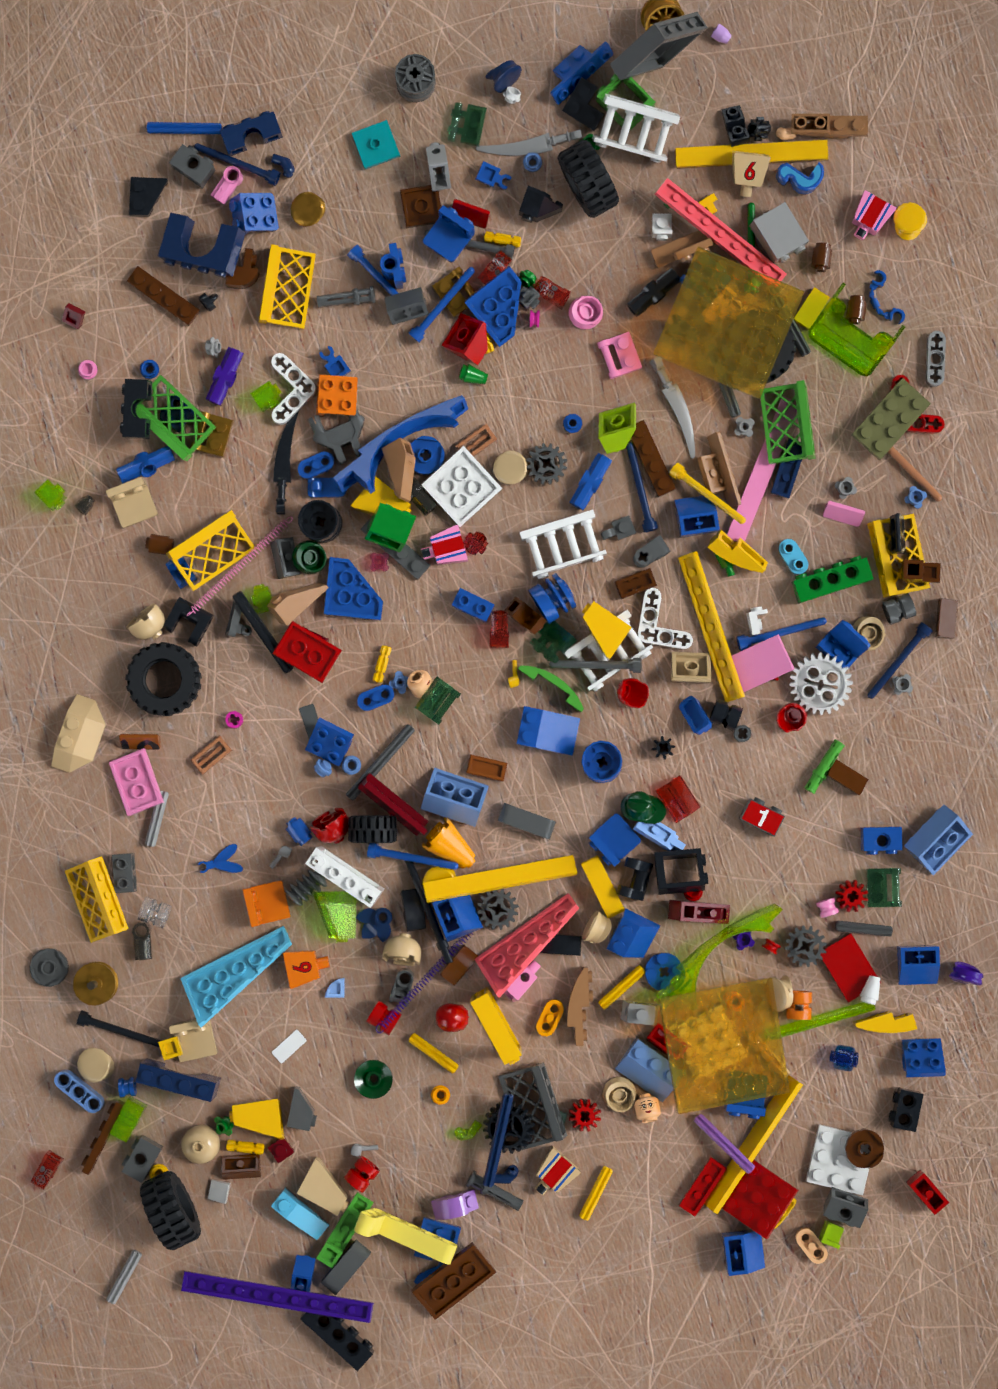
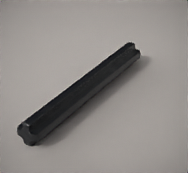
(260, 628)

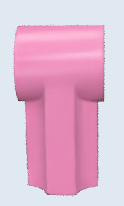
(225, 186)

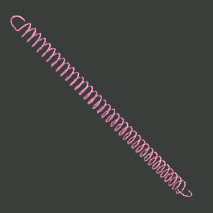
(237, 568)

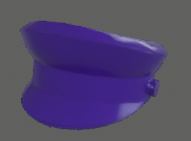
(966, 974)

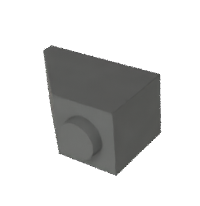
(301, 1112)

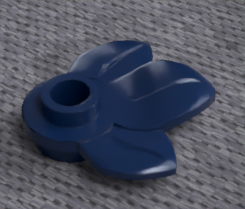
(176, 414)
(373, 925)

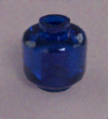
(844, 1058)

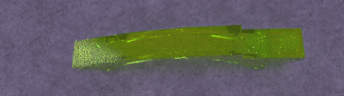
(691, 966)

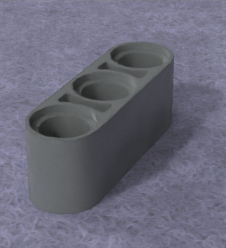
(526, 821)
(346, 1267)

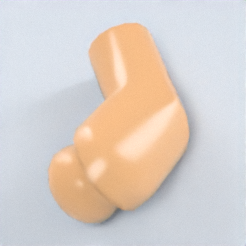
(785, 134)

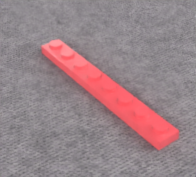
(717, 230)

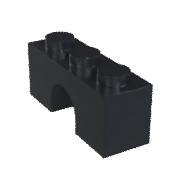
(135, 392)

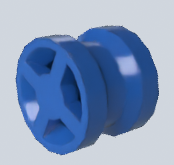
(127, 1087)

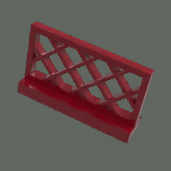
(393, 804)

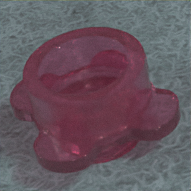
(383, 558)

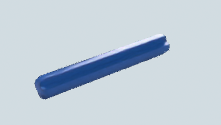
(183, 128)

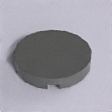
(49, 967)

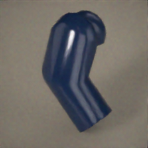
(285, 163)
(508, 1176)

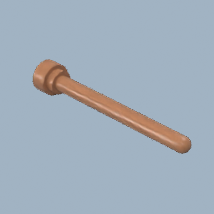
(915, 474)

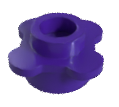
(742, 944)

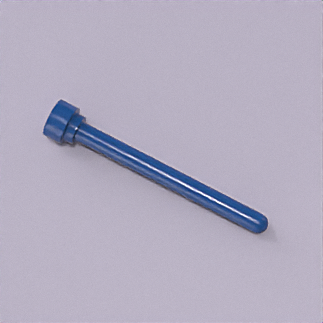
(357, 254)
(418, 332)
(745, 641)
(375, 850)

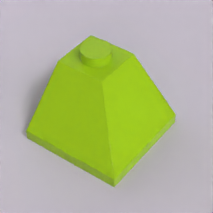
(617, 427)

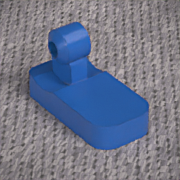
(323, 488)
(695, 715)

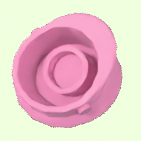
(585, 312)

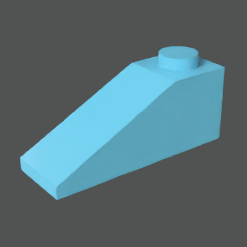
(299, 1214)

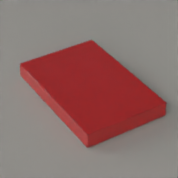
(307, 652)
(848, 966)

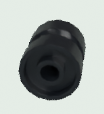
(725, 714)

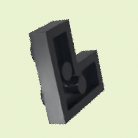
(579, 106)

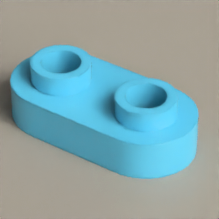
(792, 557)

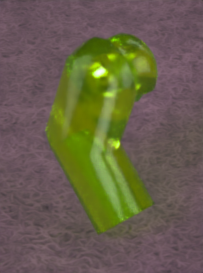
(466, 1134)

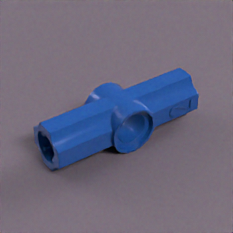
(145, 464)
(590, 481)

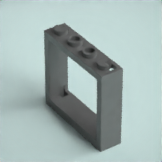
(660, 43)

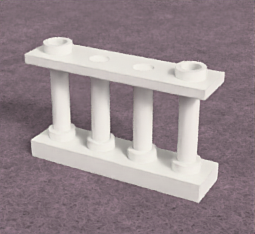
(631, 109)
(548, 531)
(575, 653)

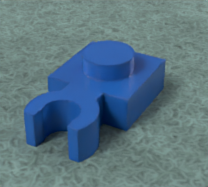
(490, 175)
(335, 366)

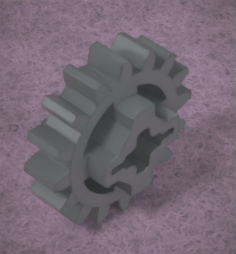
(551, 457)
(500, 898)
(794, 952)

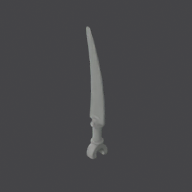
(537, 145)
(677, 403)

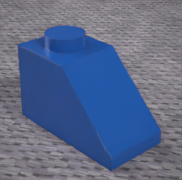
(303, 1273)

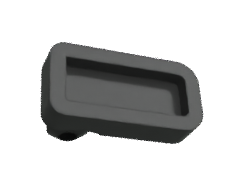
(233, 626)

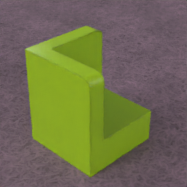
(831, 1234)

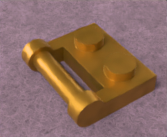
(457, 303)
(219, 438)

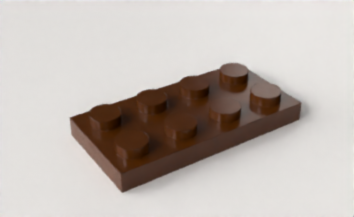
(453, 1281)

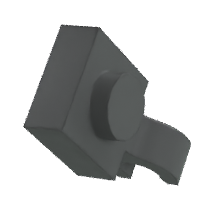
(621, 529)

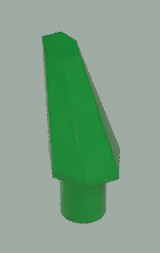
(727, 565)

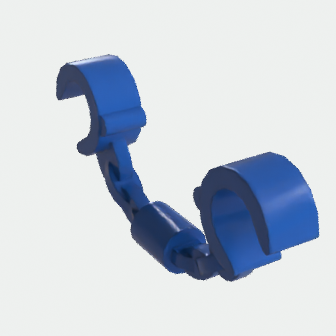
(874, 302)

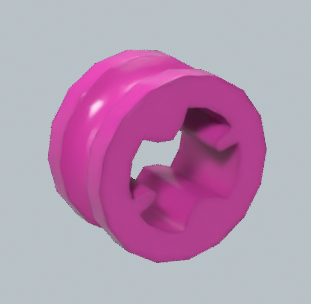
(534, 318)
(237, 714)

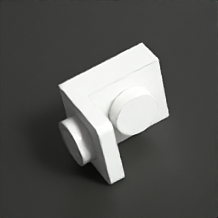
(661, 226)
(754, 623)

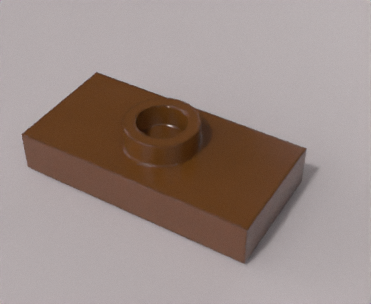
(635, 583)

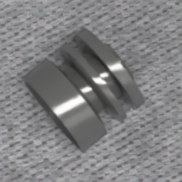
(417, 88)

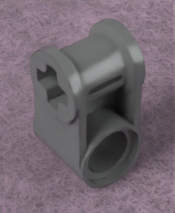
(653, 550)
(401, 988)

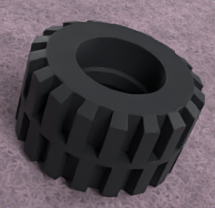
(372, 829)

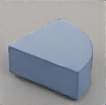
(336, 989)

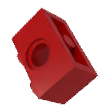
(927, 1192)

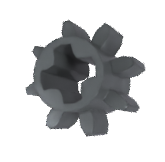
(529, 297)

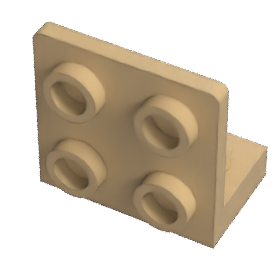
(132, 502)
(194, 1040)

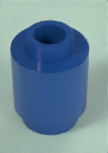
(298, 831)

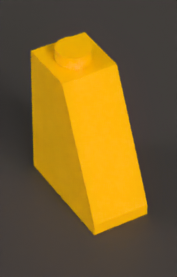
(383, 494)
(605, 627)
(259, 1117)

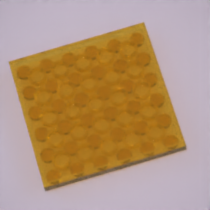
(728, 322)
(724, 1045)

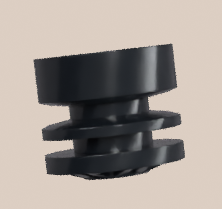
(309, 519)

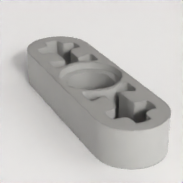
(939, 372)

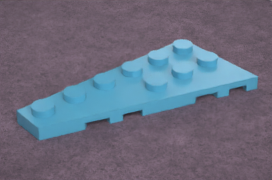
(223, 979)

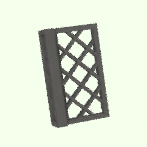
(547, 1098)

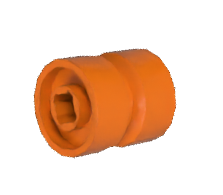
(800, 998)

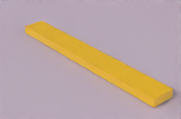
(779, 152)
(711, 627)
(499, 878)
(752, 1145)

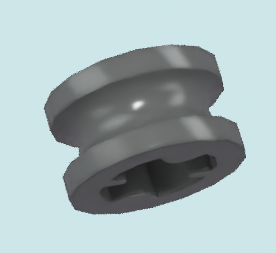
(736, 733)

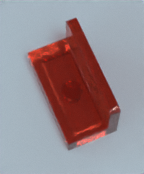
(678, 799)

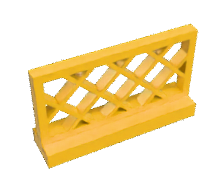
(271, 280)
(206, 534)
(882, 556)
(103, 896)

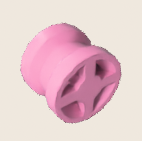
(827, 907)

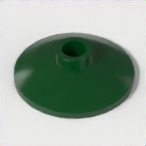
(373, 1089)

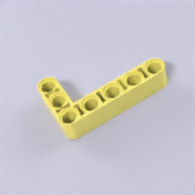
(380, 1222)

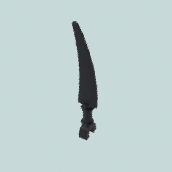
(282, 464)

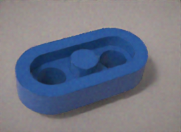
(316, 465)
(375, 697)

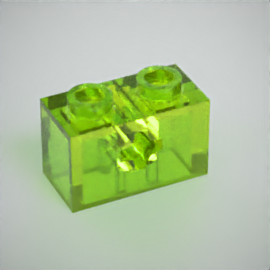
(128, 1119)

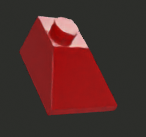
(467, 339)

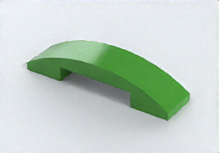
(572, 700)
(343, 1231)

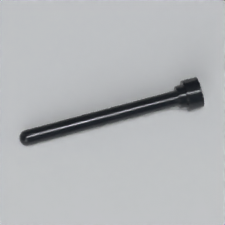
(85, 1019)

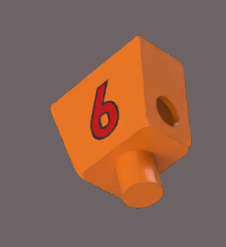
(303, 966)

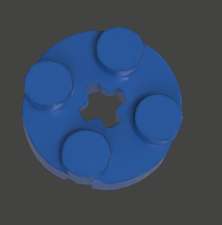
(434, 449)
(661, 961)

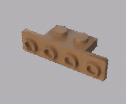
(680, 248)
(717, 471)

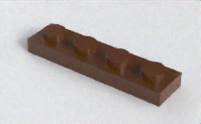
(163, 296)
(652, 460)
(99, 1143)

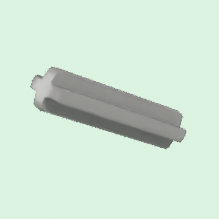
(156, 820)
(124, 1276)

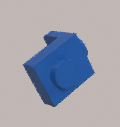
(177, 575)

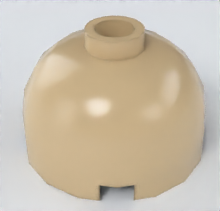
(148, 623)
(402, 950)
(200, 1144)

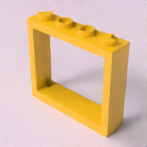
(496, 1026)

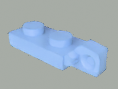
(660, 835)

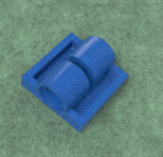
(397, 273)
(329, 742)
(923, 1058)

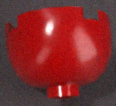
(331, 827)

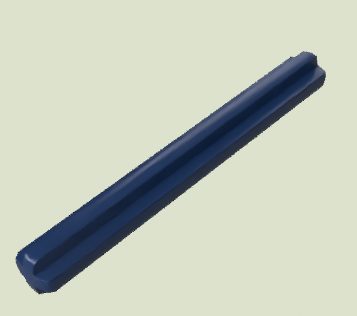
(498, 1139)

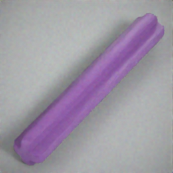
(724, 1143)

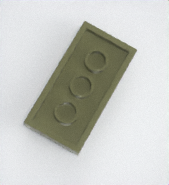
(890, 419)

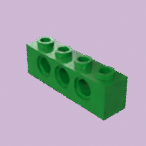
(805, 593)

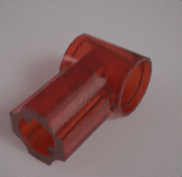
(499, 629)

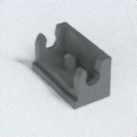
(406, 306)

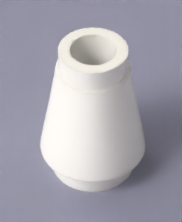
(870, 992)

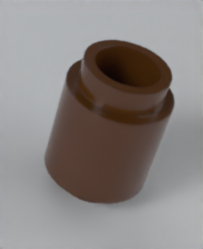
(821, 257)
(856, 309)
(159, 544)

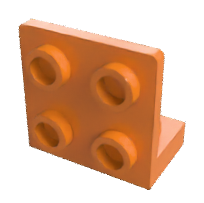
(336, 395)
(266, 903)

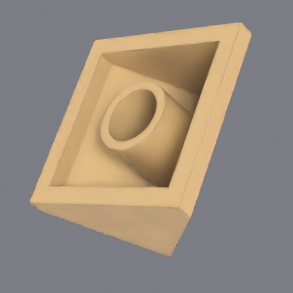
(690, 667)

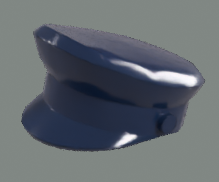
(504, 75)

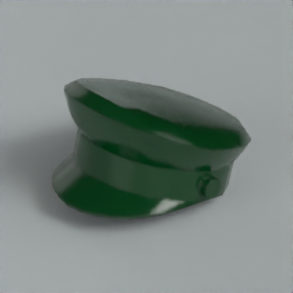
(309, 557)

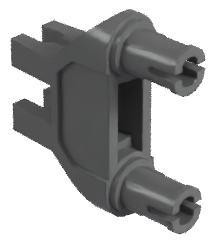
(339, 436)

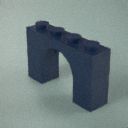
(220, 260)
(197, 1086)

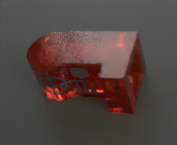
(497, 265)
(552, 292)
(47, 1169)

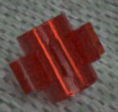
(475, 543)

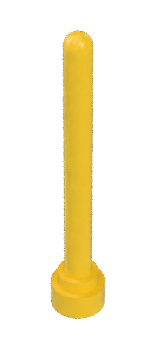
(679, 472)

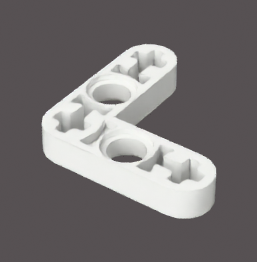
(297, 392)
(652, 625)

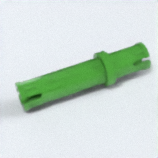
(824, 766)

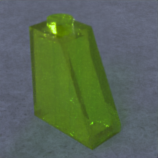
(337, 913)

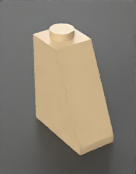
(323, 1188)

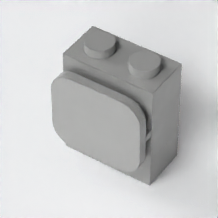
(779, 234)

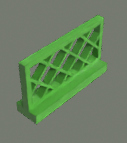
(804, 421)
(165, 433)

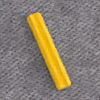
(621, 987)
(433, 1053)
(595, 1193)

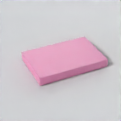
(762, 663)
(136, 782)

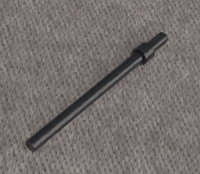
(441, 944)

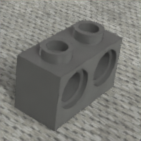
(124, 873)

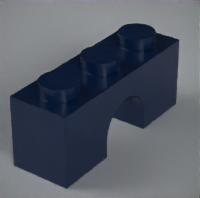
(235, 135)

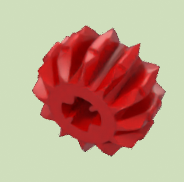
(854, 902)
(577, 1115)

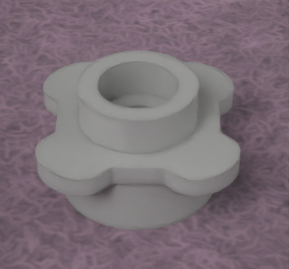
(213, 347)
(739, 428)
(850, 487)
(907, 684)

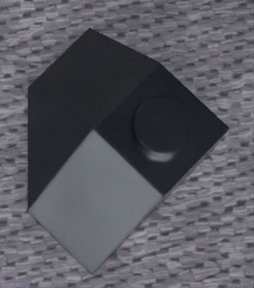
(538, 205)

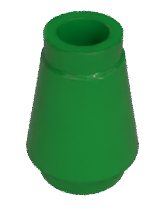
(472, 375)

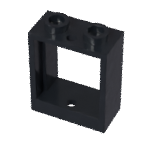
(680, 887)

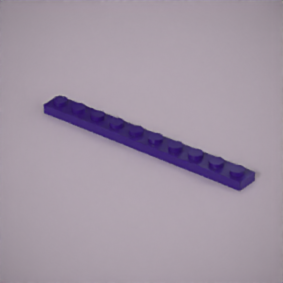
(277, 1296)

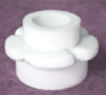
(512, 95)

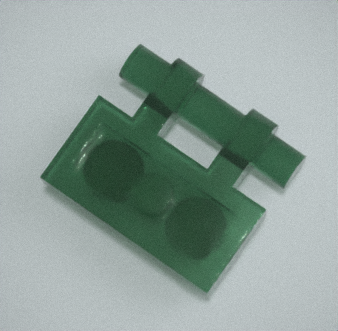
(472, 127)
(558, 637)

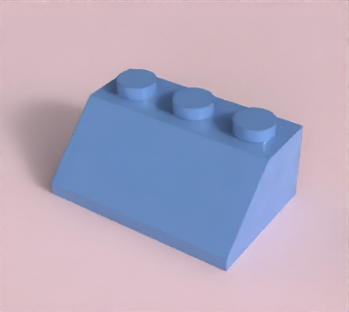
(454, 797)
(938, 839)
(647, 1069)

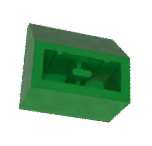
(390, 527)

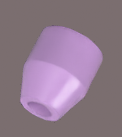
(721, 34)

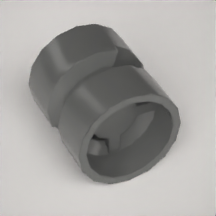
(900, 608)

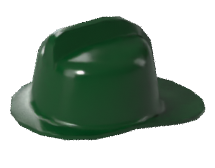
(643, 808)

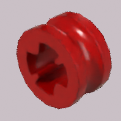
(771, 946)

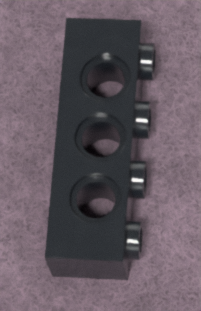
(355, 1358)

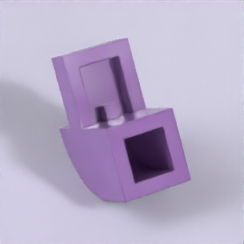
(454, 1205)

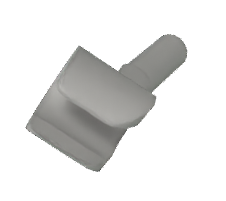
(285, 852)
(357, 1149)

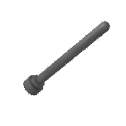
(508, 250)
(633, 665)

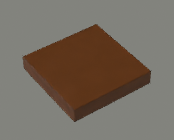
(420, 206)

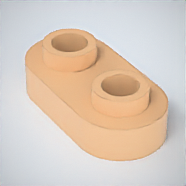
(811, 1245)

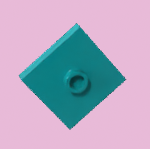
(376, 144)

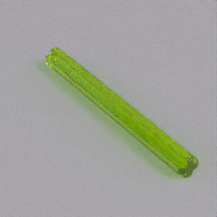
(826, 1018)

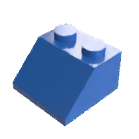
(632, 935)

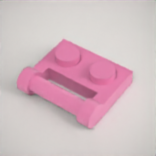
(625, 352)

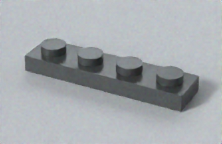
(407, 558)

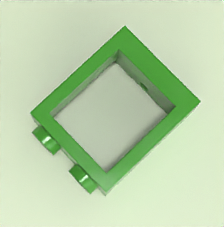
(635, 87)

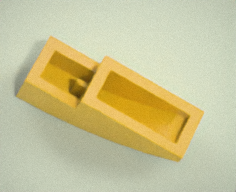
(737, 552)
(602, 886)
(887, 1023)

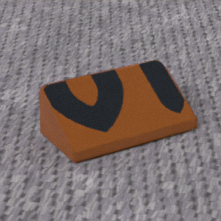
(140, 741)

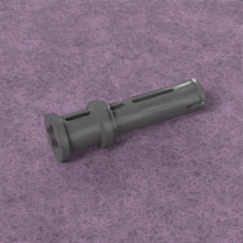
(357, 299)
(503, 1196)

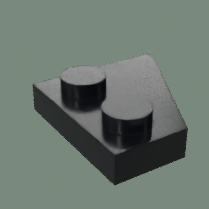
(144, 195)

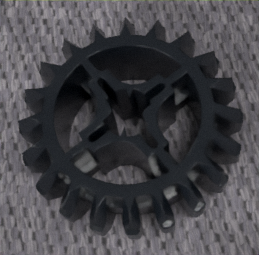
(524, 1135)

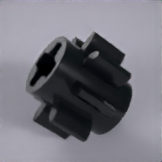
(759, 129)
(657, 748)

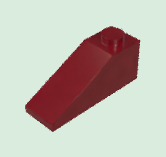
(698, 912)

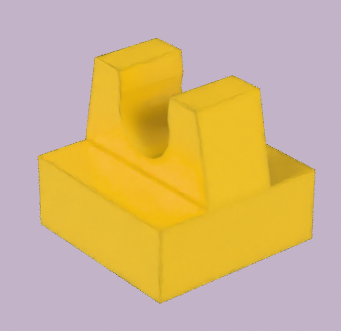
(707, 203)
(170, 1048)

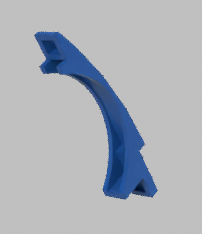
(365, 467)

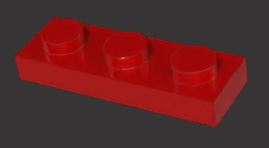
(702, 1186)

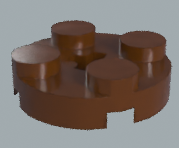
(875, 1148)

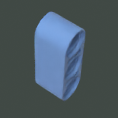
(69, 1089)

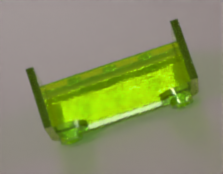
(848, 341)

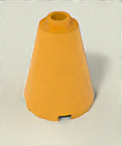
(449, 844)

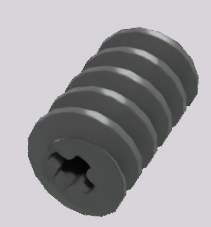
(306, 887)

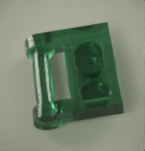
(434, 698)
(877, 887)

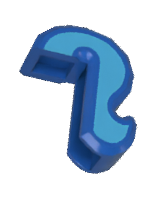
(800, 182)

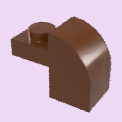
(244, 276)
(919, 572)
(525, 615)

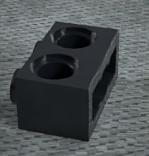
(911, 1109)

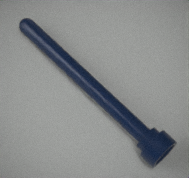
(271, 176)
(648, 522)
(922, 632)

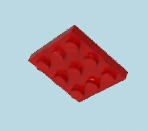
(760, 1200)

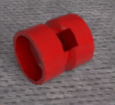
(379, 1013)
(355, 1176)

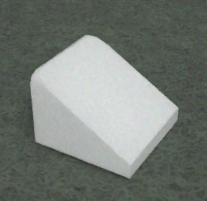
(219, 1191)

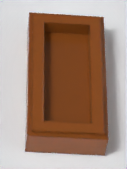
(486, 767)

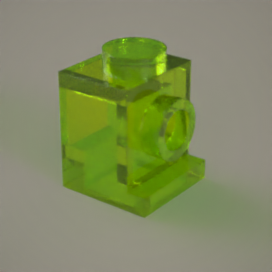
(261, 598)

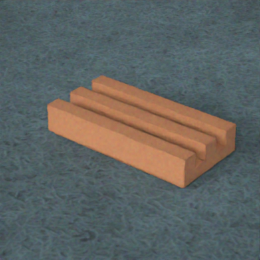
(477, 432)
(207, 748)

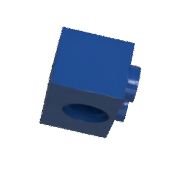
(473, 605)
(869, 839)

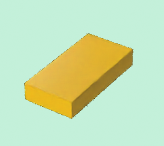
(811, 308)

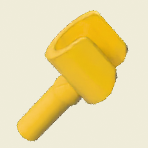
(514, 680)

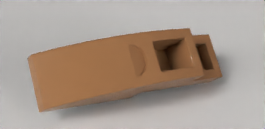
(829, 126)
(579, 997)

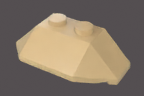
(79, 735)

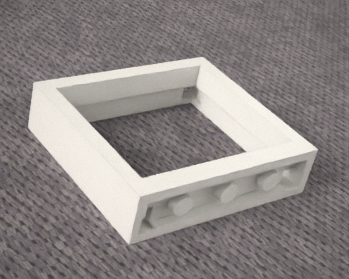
(344, 876)

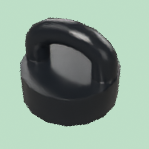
(207, 301)

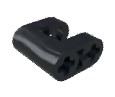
(201, 619)
(639, 880)

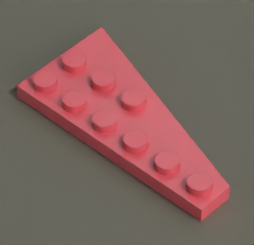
(515, 952)

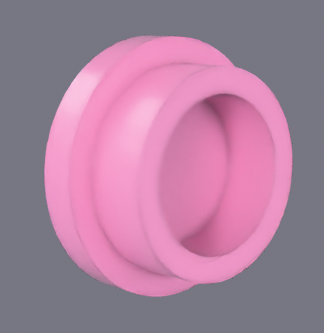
(87, 369)

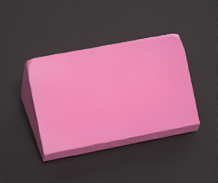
(843, 513)

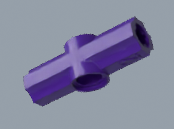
(224, 376)

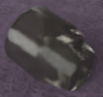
(84, 504)

